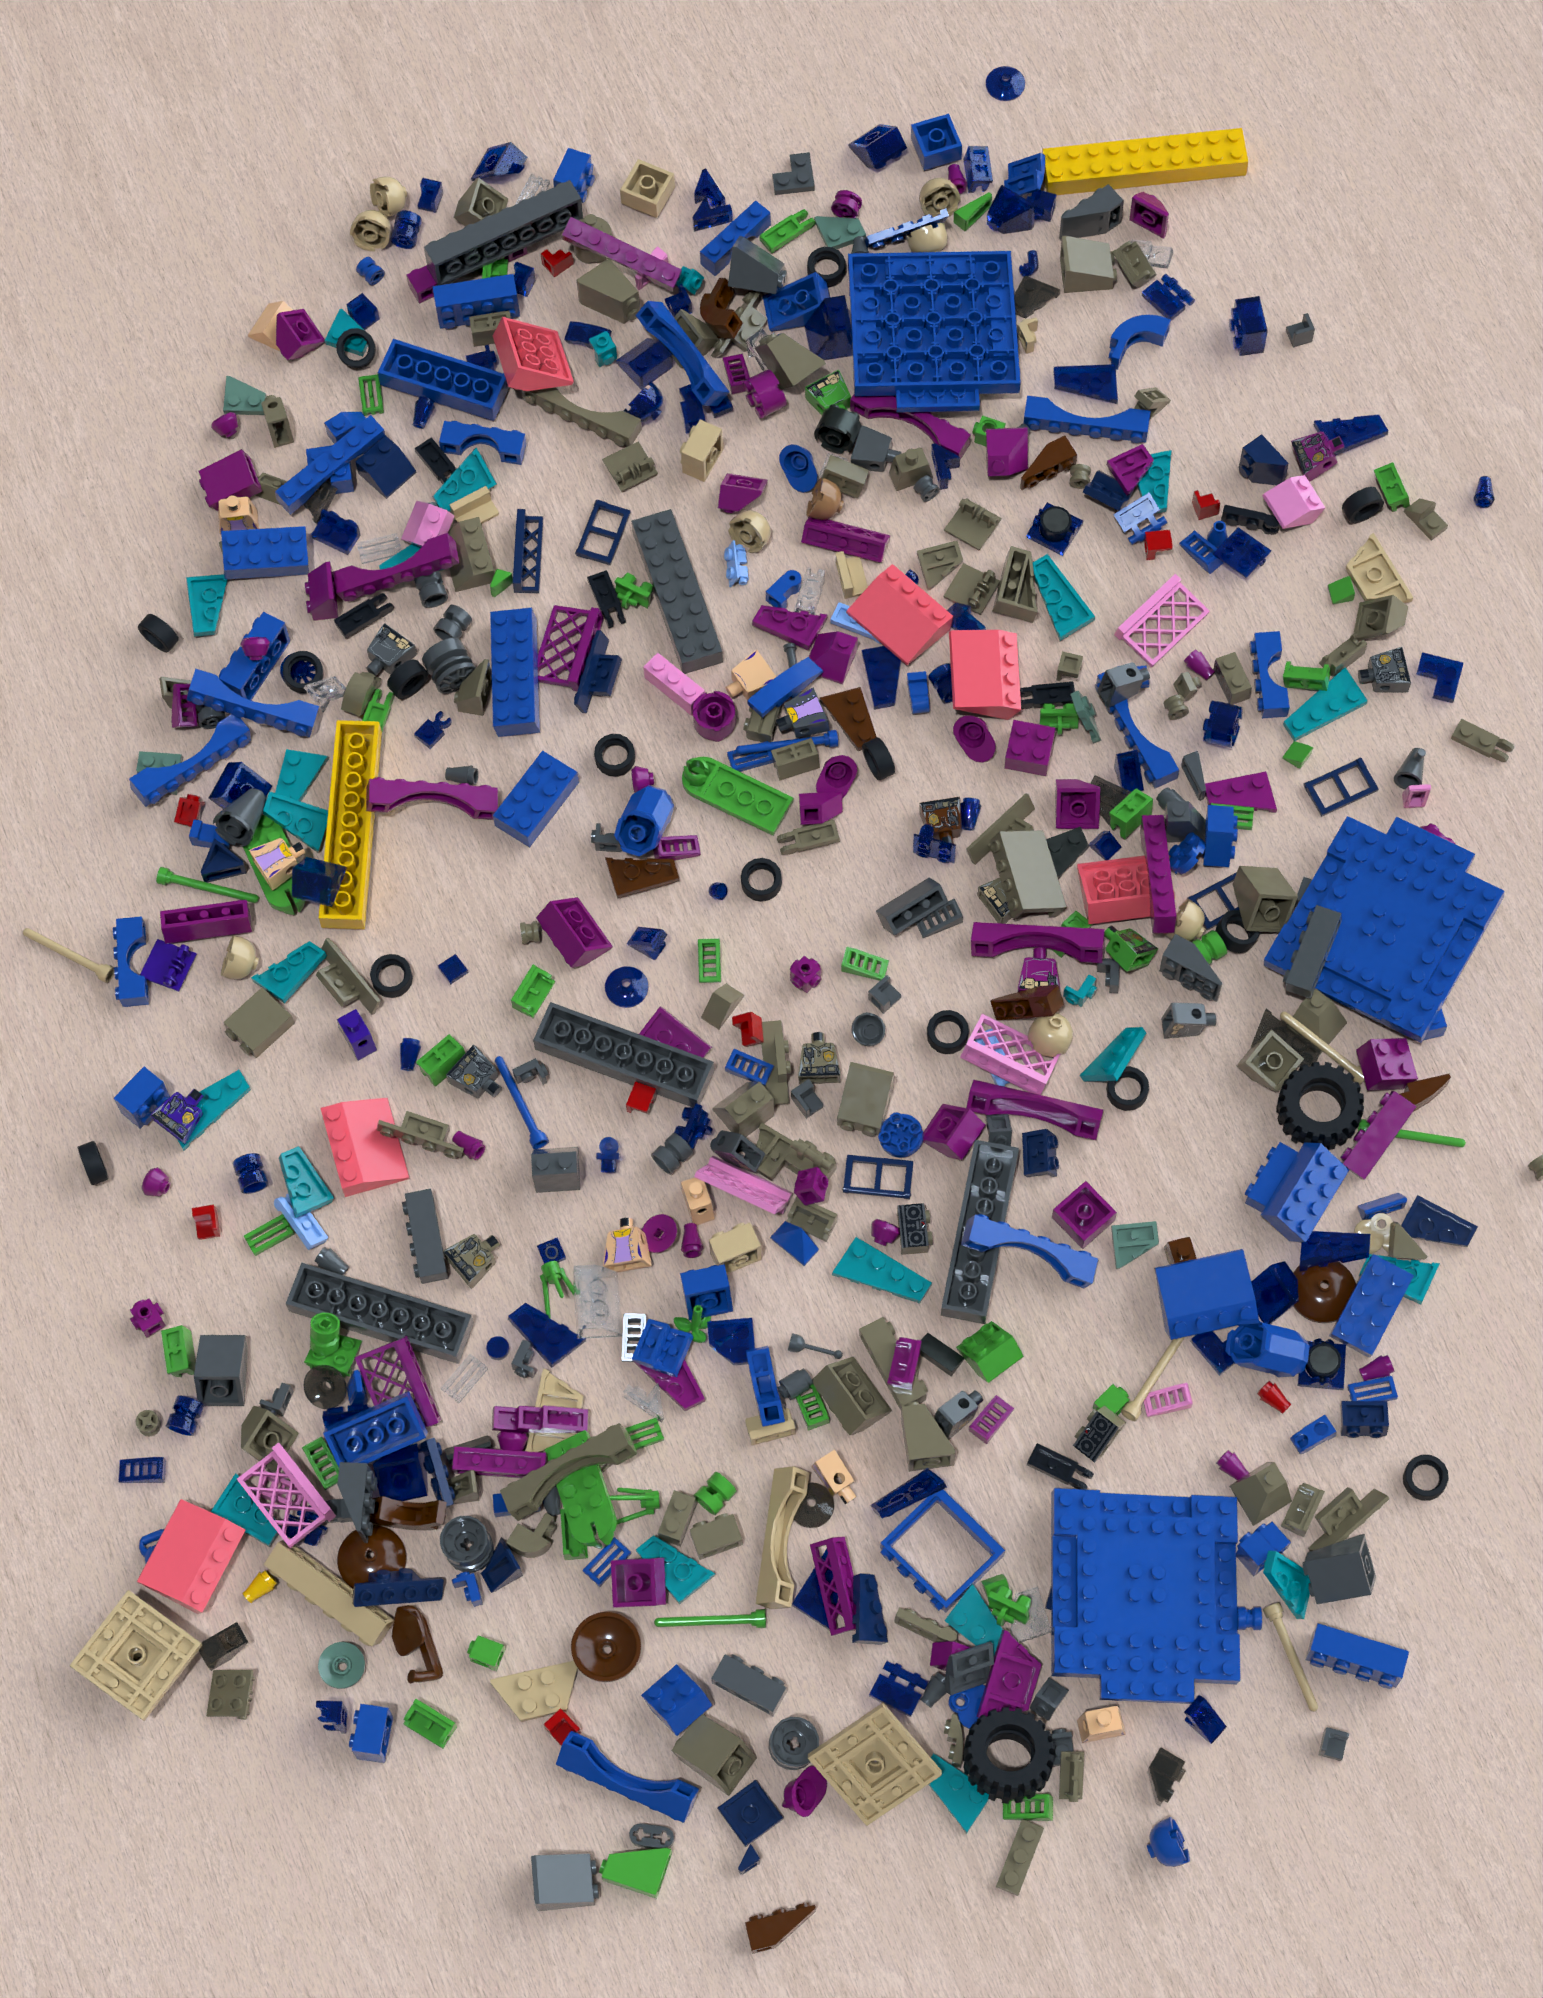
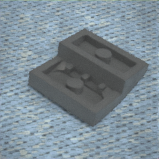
(968, 1668)

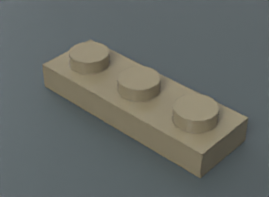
(1019, 1857)

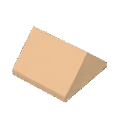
(265, 327)

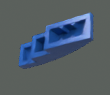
(784, 686)

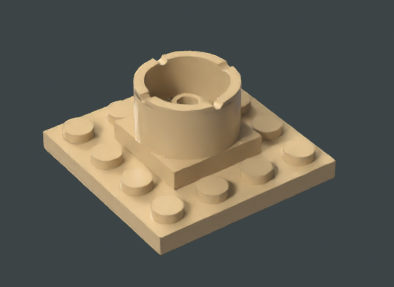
(129, 1633)
(874, 1764)

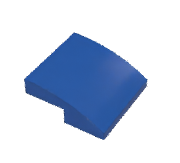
(1026, 174)
(662, 1347)

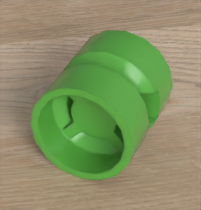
(1211, 946)
(324, 1333)
(722, 1491)

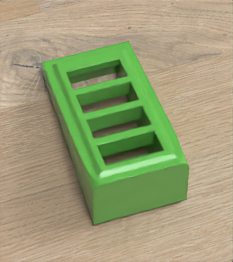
(970, 213)
(709, 943)
(866, 957)
(817, 1421)
(313, 1446)
(1028, 1816)

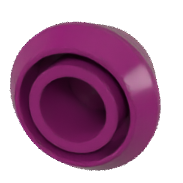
(225, 424)
(255, 647)
(641, 778)
(155, 1183)
(884, 1232)
(512, 1440)

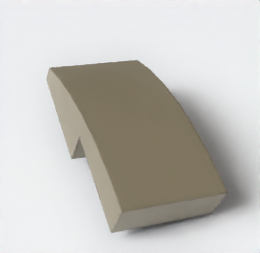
(954, 1733)

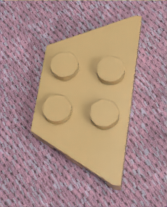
(1376, 574)
(553, 1393)
(537, 1691)

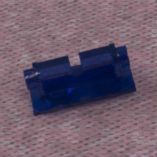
(337, 1414)

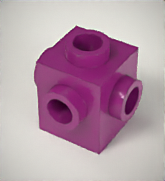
(808, 979)
(811, 1186)
(147, 1317)

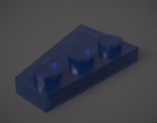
(1088, 380)
(1353, 431)
(1333, 1247)
(912, 1491)

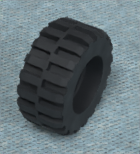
(1323, 1079)
(1002, 1783)

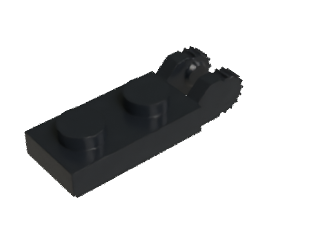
(435, 459)
(1250, 519)
(606, 596)
(362, 615)
(1051, 693)
(1058, 1466)

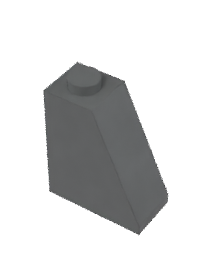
(1181, 820)

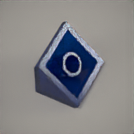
(317, 881)

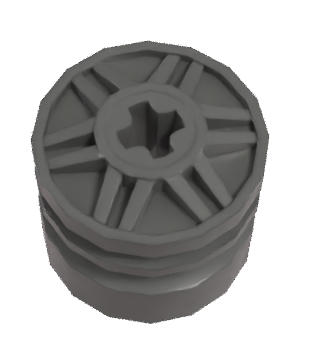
(448, 664)
(455, 1541)
(784, 1732)

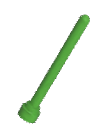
(166, 877)
(1424, 1137)
(755, 1619)

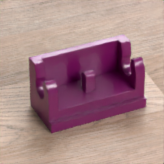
(904, 1363)

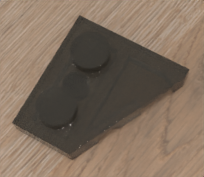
(1032, 296)

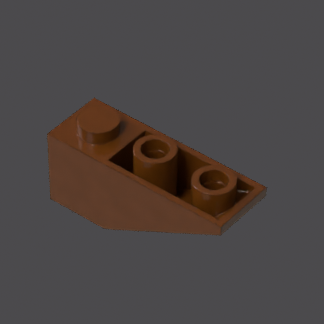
(1053, 459)
(1030, 1003)
(772, 1930)

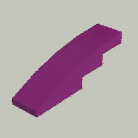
(539, 1419)

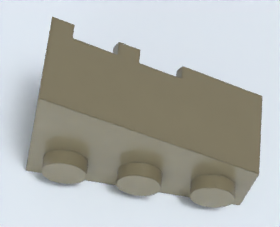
(1016, 587)

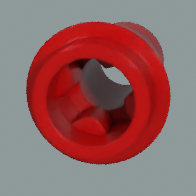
(1274, 1397)

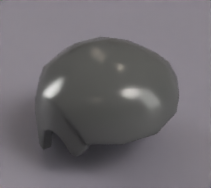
(868, 1029)

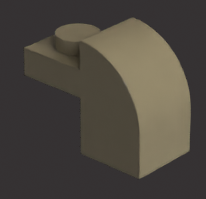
(359, 692)
(530, 1543)

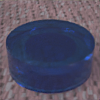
(497, 1348)

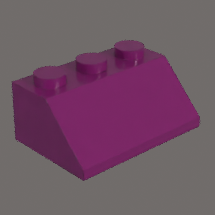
(573, 931)

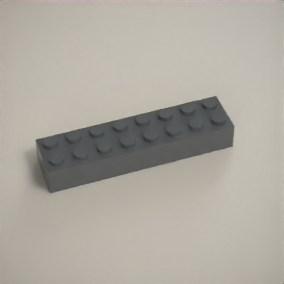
(502, 233)
(677, 591)
(623, 1055)
(988, 1194)
(380, 1312)

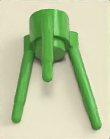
(552, 1274)
(648, 1500)

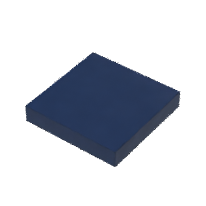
(750, 1813)

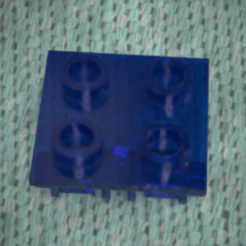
(1242, 552)
(926, 846)

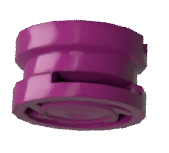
(846, 204)

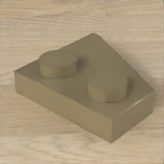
(939, 562)
(775, 1148)

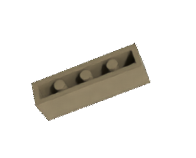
(881, 1344)

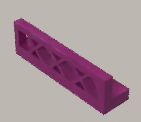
(845, 538)
(496, 1462)
(840, 1564)

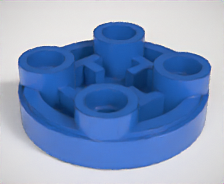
(901, 1135)

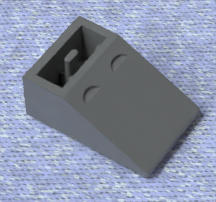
(1093, 215)
(1189, 967)
(357, 1487)

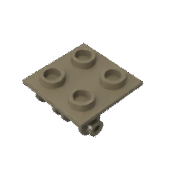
(630, 466)
(972, 523)
(972, 588)
(230, 1693)

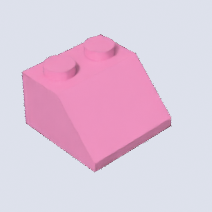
(1294, 502)
(425, 523)

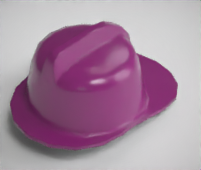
(974, 738)
(837, 775)
(805, 1792)

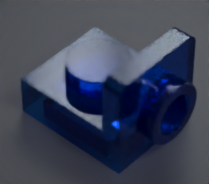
(484, 359)

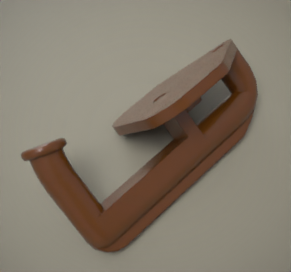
(410, 1633)

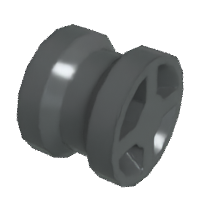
(926, 488)

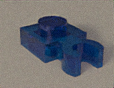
(431, 731)

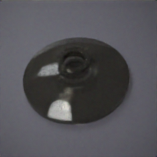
(319, 1393)
(818, 1514)

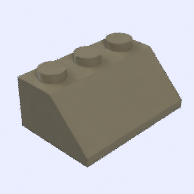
(474, 558)
(850, 1395)

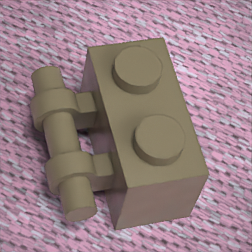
(806, 1156)

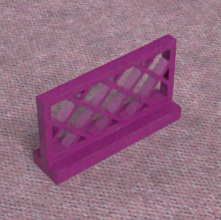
(593, 623)
(413, 1376)

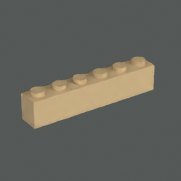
(327, 1592)

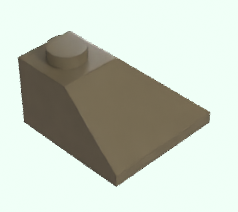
(478, 202)
(697, 331)
(1379, 617)
(475, 690)
(1320, 1017)
(1270, 1061)
(263, 1431)
(1262, 1492)

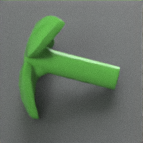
(696, 1323)

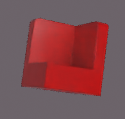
(557, 262)
(1205, 505)
(1157, 541)
(750, 1027)
(641, 1098)
(206, 1222)
(560, 1726)

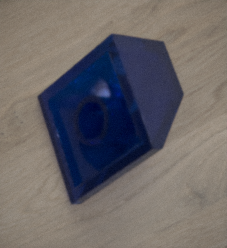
(500, 162)
(1010, 212)
(1275, 1291)
(401, 1474)

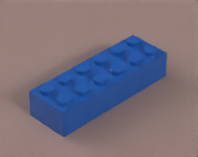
(443, 379)
(514, 672)

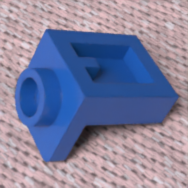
(472, 1591)

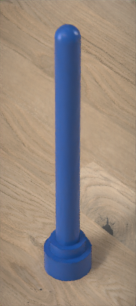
(828, 739)
(537, 1138)

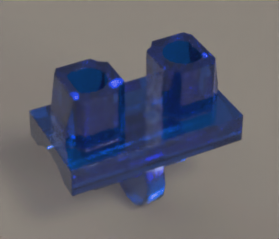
(696, 1125)
(608, 1155)
(313, 1537)

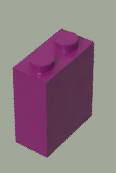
(229, 477)

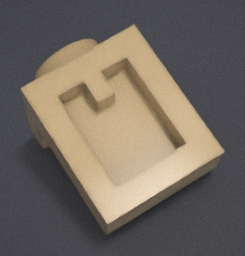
(1026, 334)

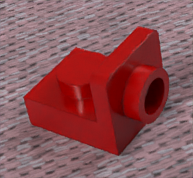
(188, 809)

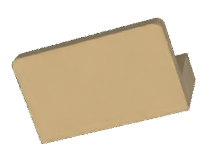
(474, 505)
(850, 575)
(760, 1434)

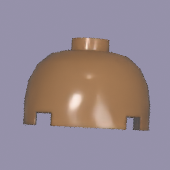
(825, 500)

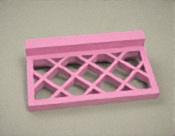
(1146, 612)
(1004, 1065)
(745, 1185)
(304, 1488)

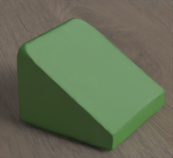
(500, 582)
(1341, 590)
(1298, 754)
(993, 1584)

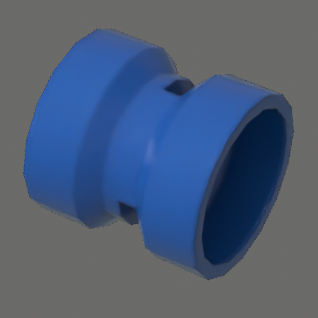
(370, 271)
(1249, 1618)

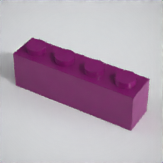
(205, 921)
(1378, 1134)

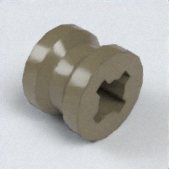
(1079, 476)
(1176, 707)
(529, 932)
(1537, 1166)
(145, 1419)

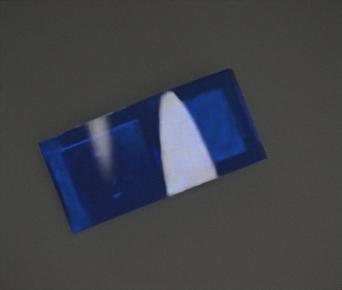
(581, 333)

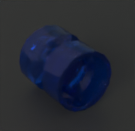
(406, 229)
(941, 680)
(250, 1173)
(185, 1415)

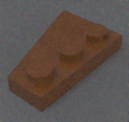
(851, 714)
(637, 876)

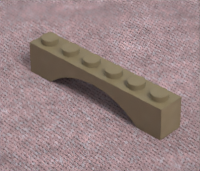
(616, 426)
(528, 1493)

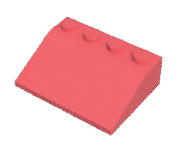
(531, 356)
(900, 615)
(985, 672)
(1115, 889)
(360, 1152)
(191, 1556)

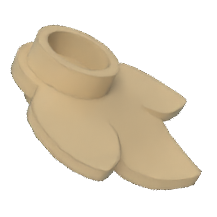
(1379, 1236)

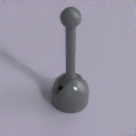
(797, 1344)

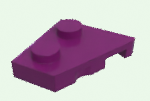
(1130, 467)

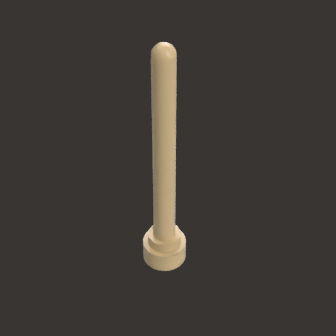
(104, 972)
(1327, 1049)
(1133, 1409)
(1274, 1613)

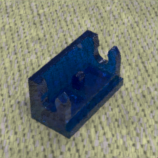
(977, 168)
(335, 1713)

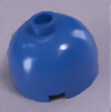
(1167, 1844)

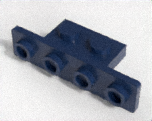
(598, 674)
(396, 1588)

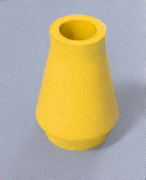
(261, 1585)

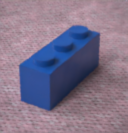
(1270, 1176)

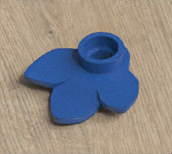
(967, 1712)

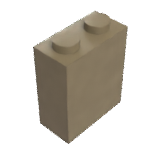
(258, 1023)

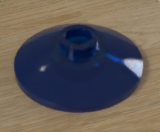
(1002, 89)
(630, 995)

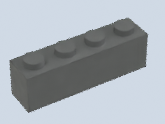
(1313, 951)
(425, 1235)

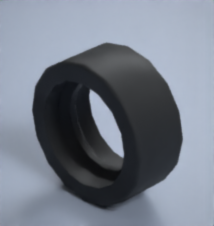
(830, 254)
(355, 363)
(1362, 504)
(158, 633)
(301, 656)
(407, 679)
(878, 758)
(619, 769)
(757, 864)
(1232, 943)
(387, 960)
(947, 1048)
(1128, 1105)
(92, 1162)
(1418, 1493)

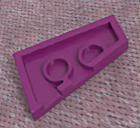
(791, 626)
(1245, 791)
(670, 1031)
(681, 1390)

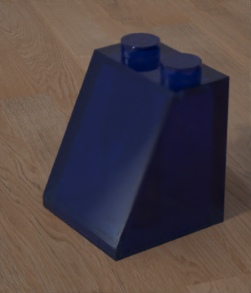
(830, 329)

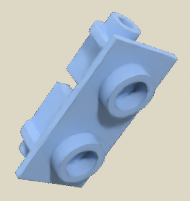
(735, 556)

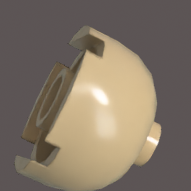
(388, 195)
(938, 195)
(371, 230)
(928, 239)
(750, 530)
(1189, 921)
(239, 958)
(1050, 1035)

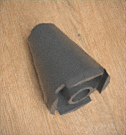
(240, 818)

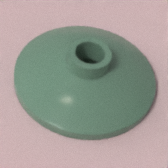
(334, 1656)

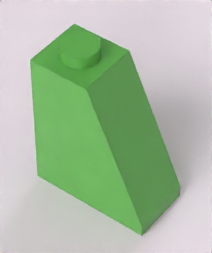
(637, 1870)

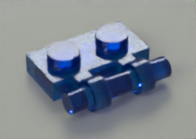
(1166, 302)
(896, 1695)

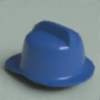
(798, 467)

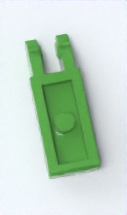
(786, 231)
(377, 711)

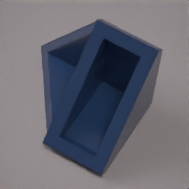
(221, 863)
(502, 1568)

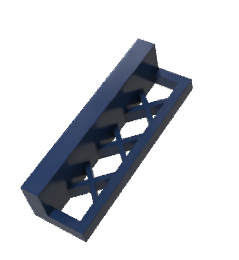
(520, 549)

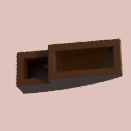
(1425, 1090)

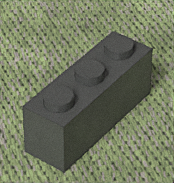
(911, 906)
(749, 1684)

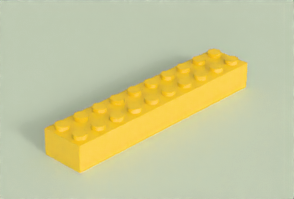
(1145, 161)
(348, 823)

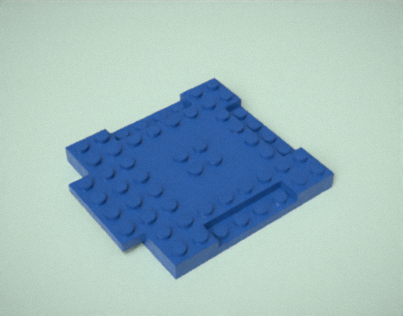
(933, 328)
(1404, 922)
(1144, 1593)

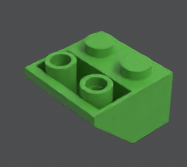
(990, 1351)

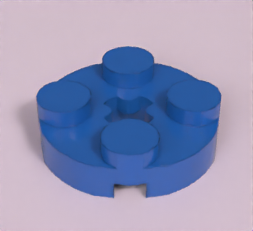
(1184, 855)

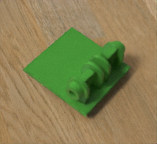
(341, 1359)

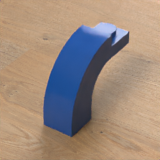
(1137, 329)
(764, 1386)

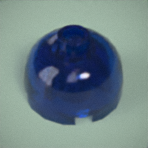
(646, 403)

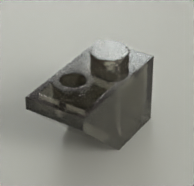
(223, 1646)
(1163, 1773)

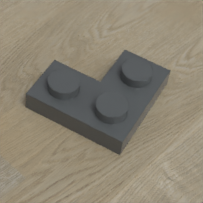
(799, 179)

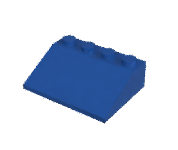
(1205, 1294)

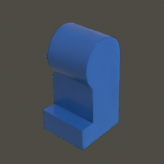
(783, 588)
(918, 692)
(204, 834)
(1313, 1435)

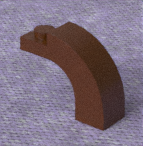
(713, 310)
(408, 1515)

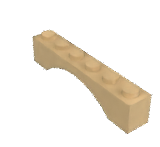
(787, 1493)

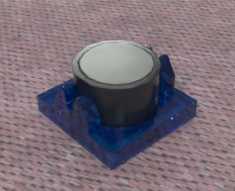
(1056, 528)
(1323, 1364)

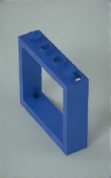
(967, 1523)

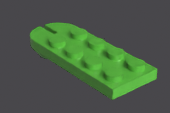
(736, 793)
(266, 832)
(585, 1498)

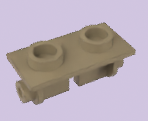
(1071, 1775)

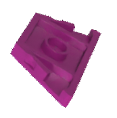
(1010, 1677)

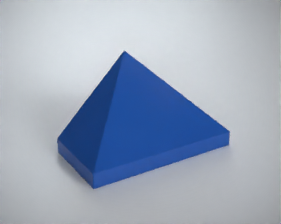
(795, 1242)

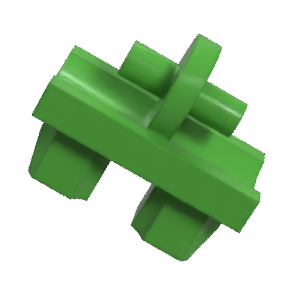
(632, 594)
(1059, 718)
(1007, 1609)

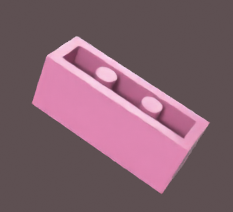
(672, 682)

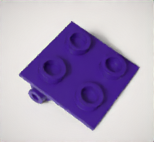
(168, 964)

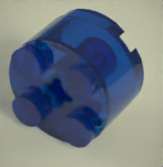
(1223, 724)

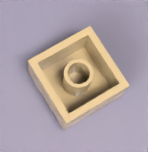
(647, 188)
(701, 450)
(735, 1248)

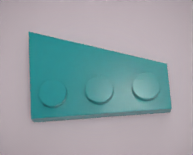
(466, 479)
(298, 773)
(1115, 1056)
(1422, 1278)
(682, 1573)
(974, 1619)
(958, 1794)

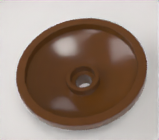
(1323, 1304)
(387, 1550)
(603, 1631)

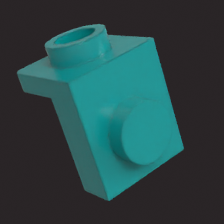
(690, 279)
(604, 349)
(1086, 991)

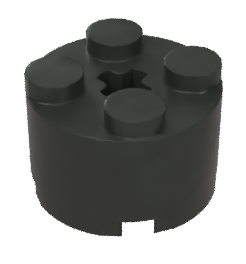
(838, 429)

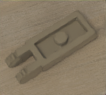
(1481, 741)
(809, 837)
(927, 1628)

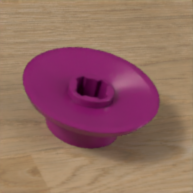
(653, 1230)

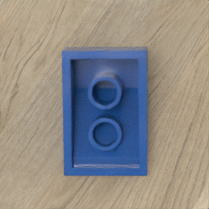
(795, 302)

